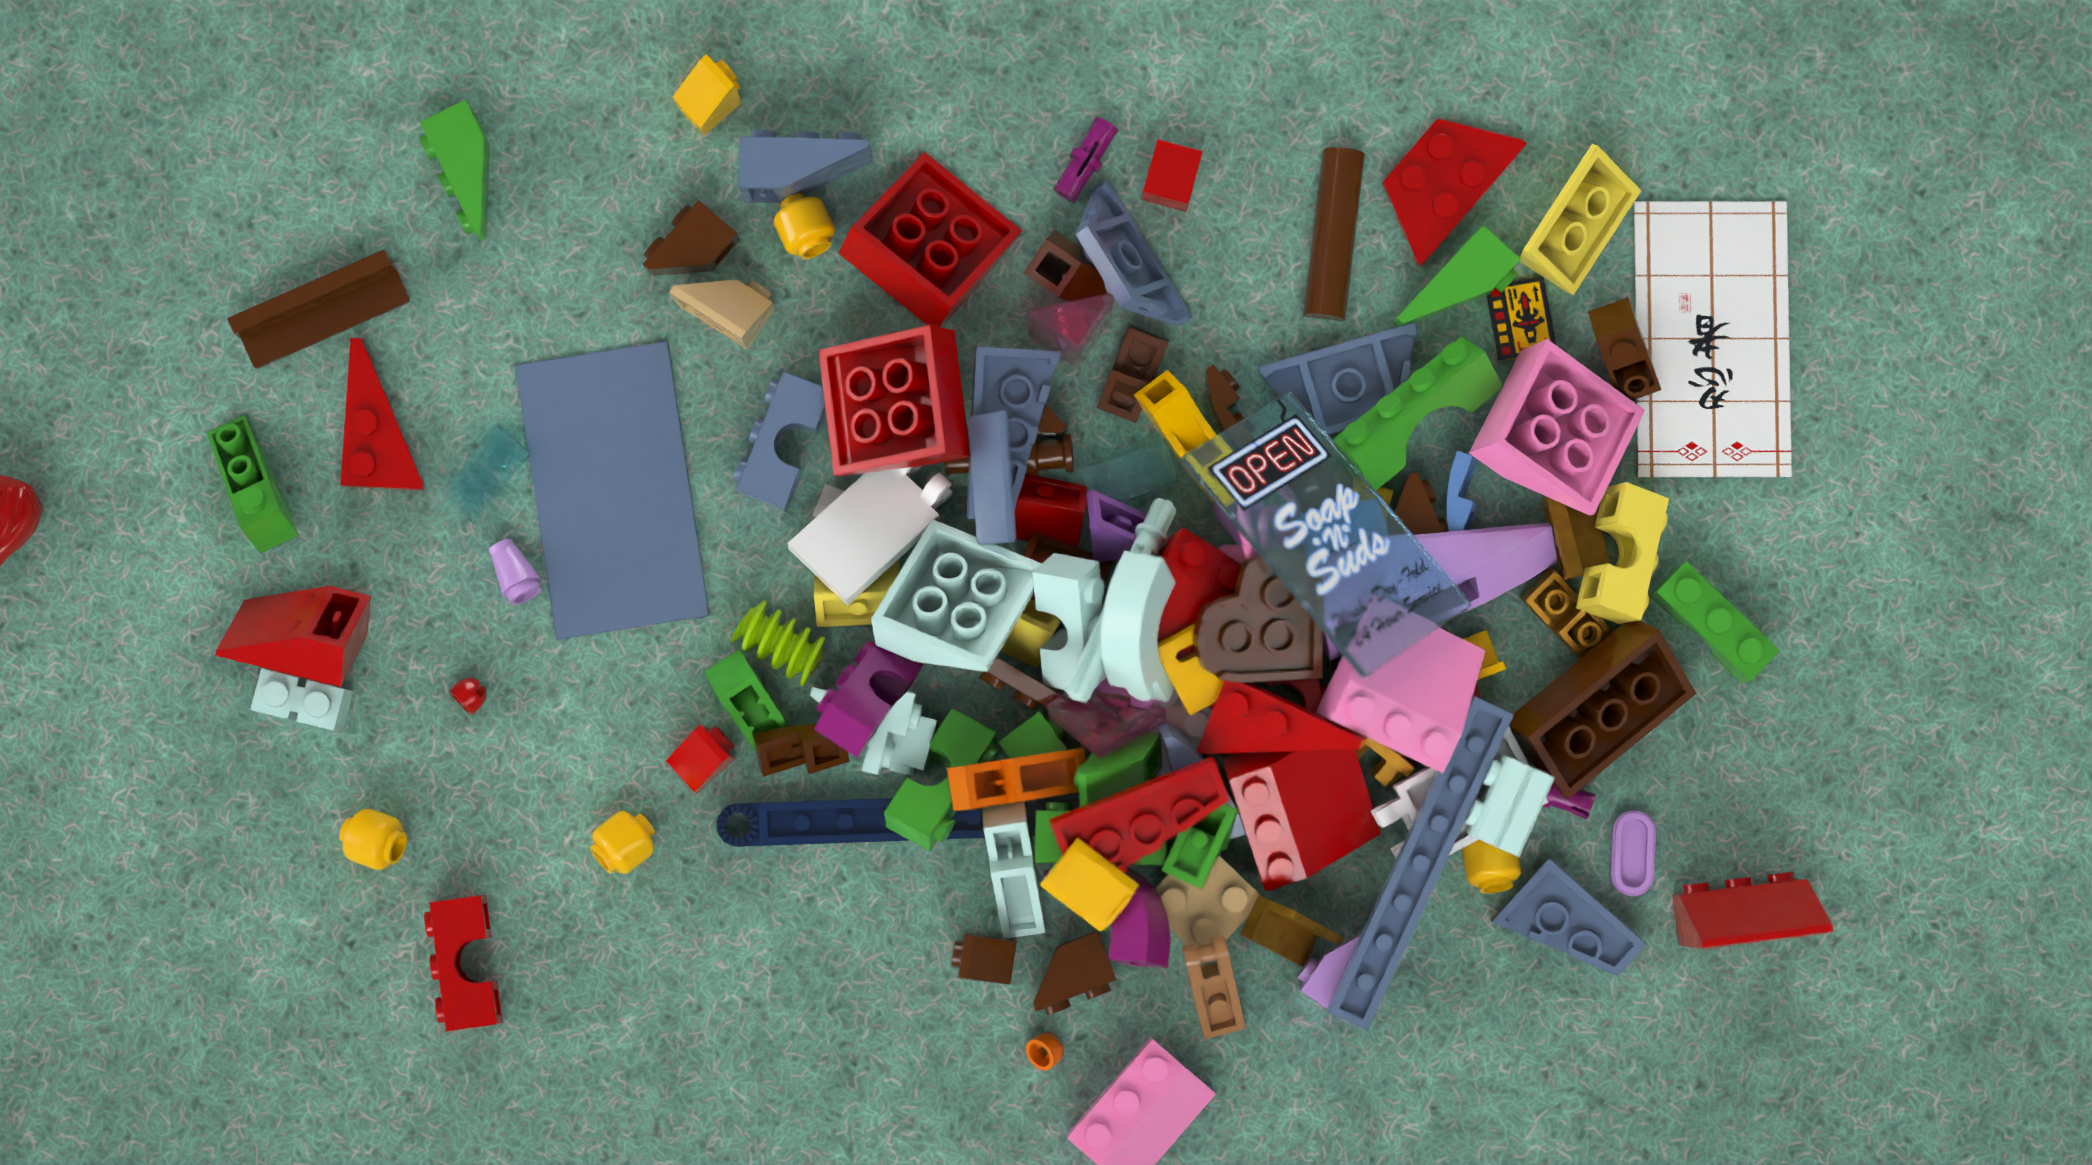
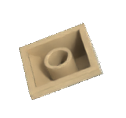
(728, 307)

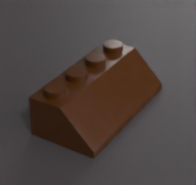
(1601, 706)

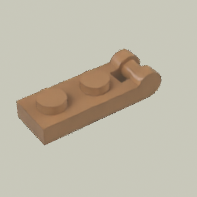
(1214, 988)

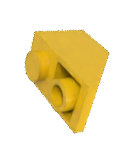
(708, 94)

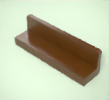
(320, 309)

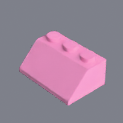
(1141, 1110)

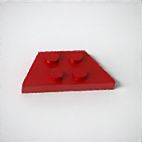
(1444, 180)

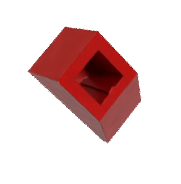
(702, 756)

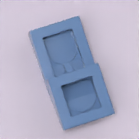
(1459, 510)

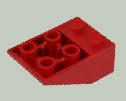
(300, 633)

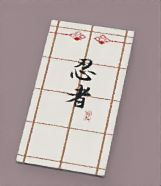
(1717, 337)

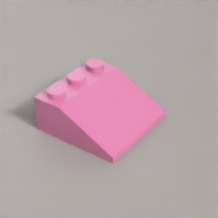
(1557, 428)
(1412, 701)

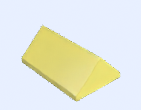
(1580, 221)

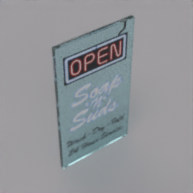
(1326, 533)

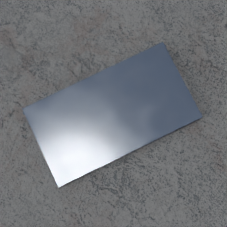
(612, 490)

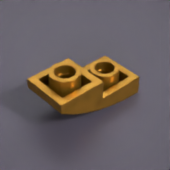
(1555, 606)

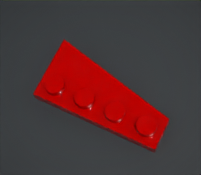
(1145, 815)

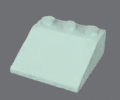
(954, 600)

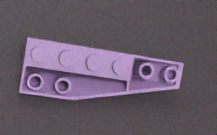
(1486, 560)

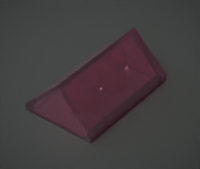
(1071, 326)

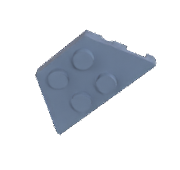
(1126, 260)
(1346, 378)

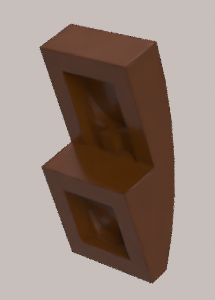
(1132, 371)
(795, 746)

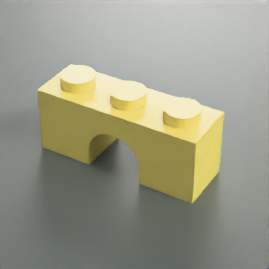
(1636, 523)

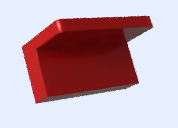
(1050, 509)

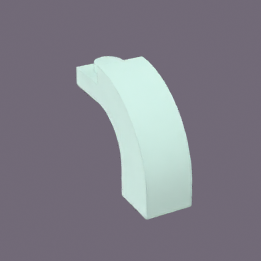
(1132, 624)

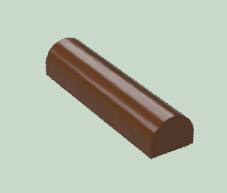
(1334, 233)

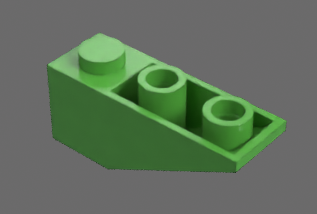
(464, 155)
(251, 485)

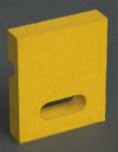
(1192, 683)

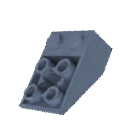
(784, 166)

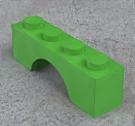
(1379, 438)

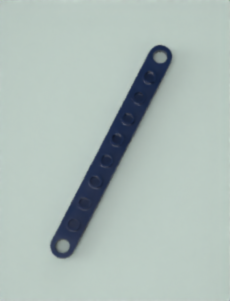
(847, 821)

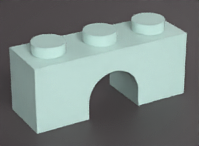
(1074, 594)

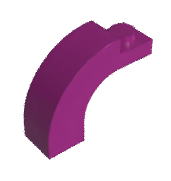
(1141, 929)

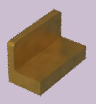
(1575, 539)
(1284, 931)

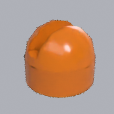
(1037, 1055)

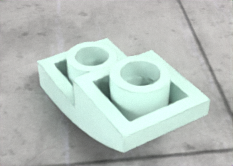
(899, 719)

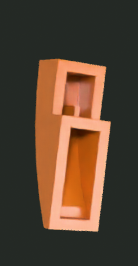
(1014, 779)

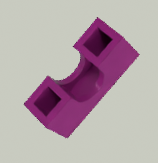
(865, 696)

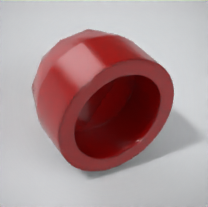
(468, 693)

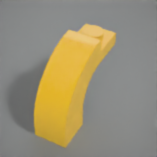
(1175, 416)

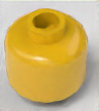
(804, 226)
(373, 839)
(622, 842)
(1490, 867)

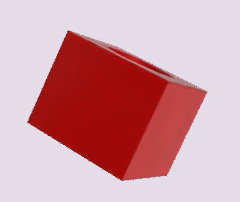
(1171, 175)

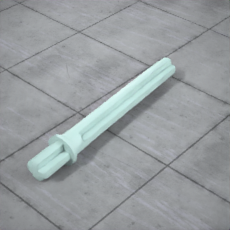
(1150, 537)

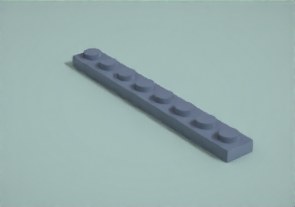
(1418, 866)

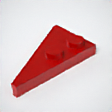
(372, 442)
(1260, 721)

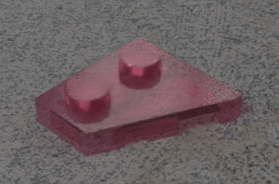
(1104, 720)

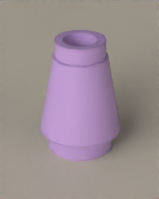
(514, 573)

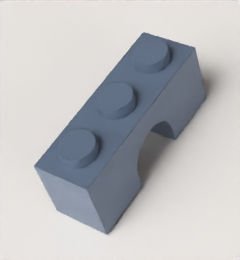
(792, 405)

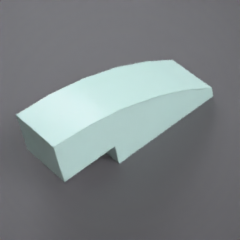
(1013, 869)

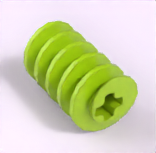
(780, 641)

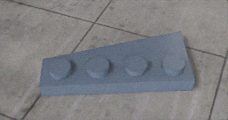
(1020, 386)

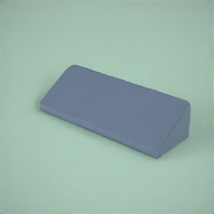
(992, 478)

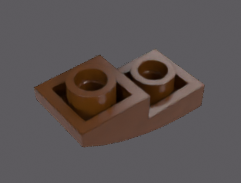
(1222, 396)

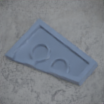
(1569, 918)

